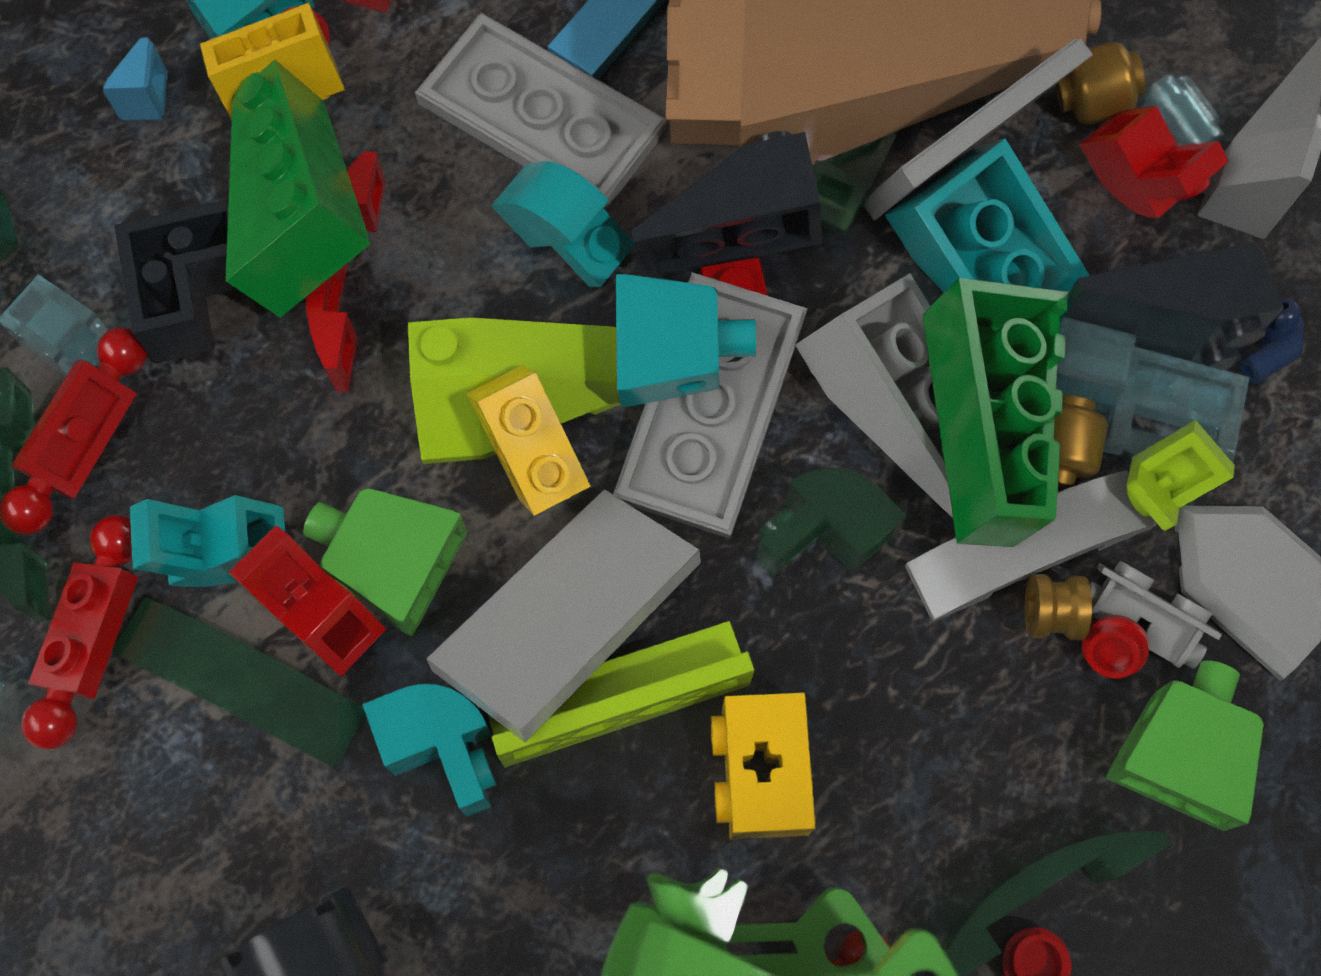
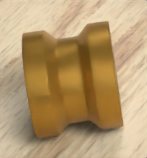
(1058, 607)

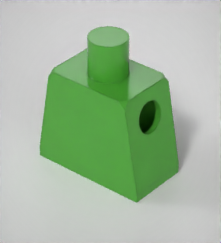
(388, 552)
(1195, 749)

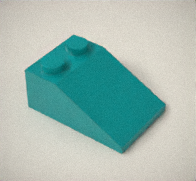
(986, 225)

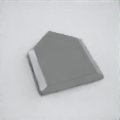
(1253, 580)

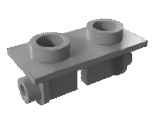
(1173, 626)

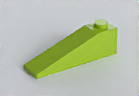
(463, 353)

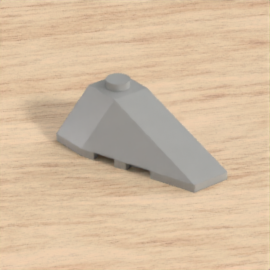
(1271, 155)
(880, 376)

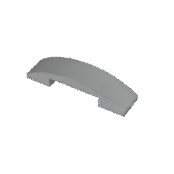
(1086, 519)

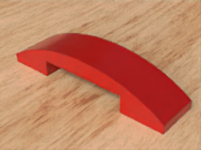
(330, 329)

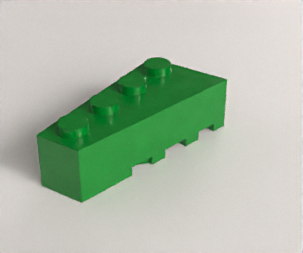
(288, 193)

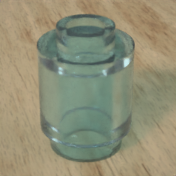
(1184, 110)

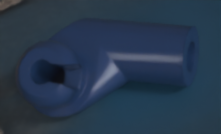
(1278, 347)

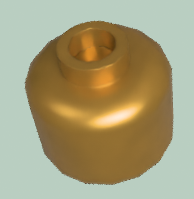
(1103, 84)
(1081, 439)

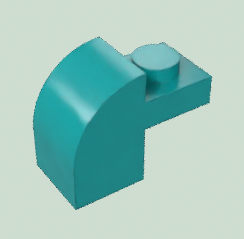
(565, 211)
(201, 544)
(431, 724)

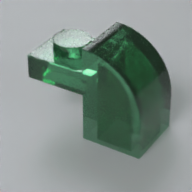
(837, 508)

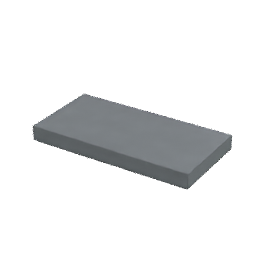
(539, 107)
(976, 128)
(701, 449)
(564, 613)

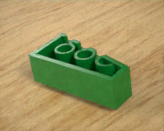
(997, 405)

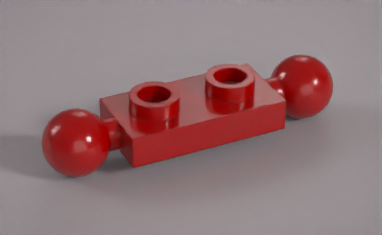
(73, 431)
(81, 635)

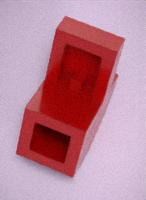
(1144, 164)
(307, 600)

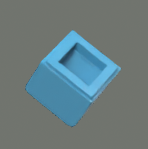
(138, 84)

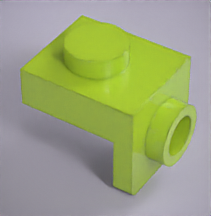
(1176, 473)

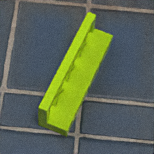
(636, 690)

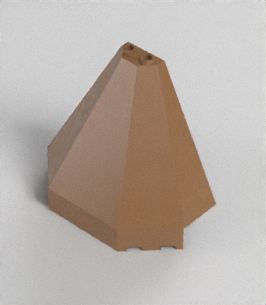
(849, 65)

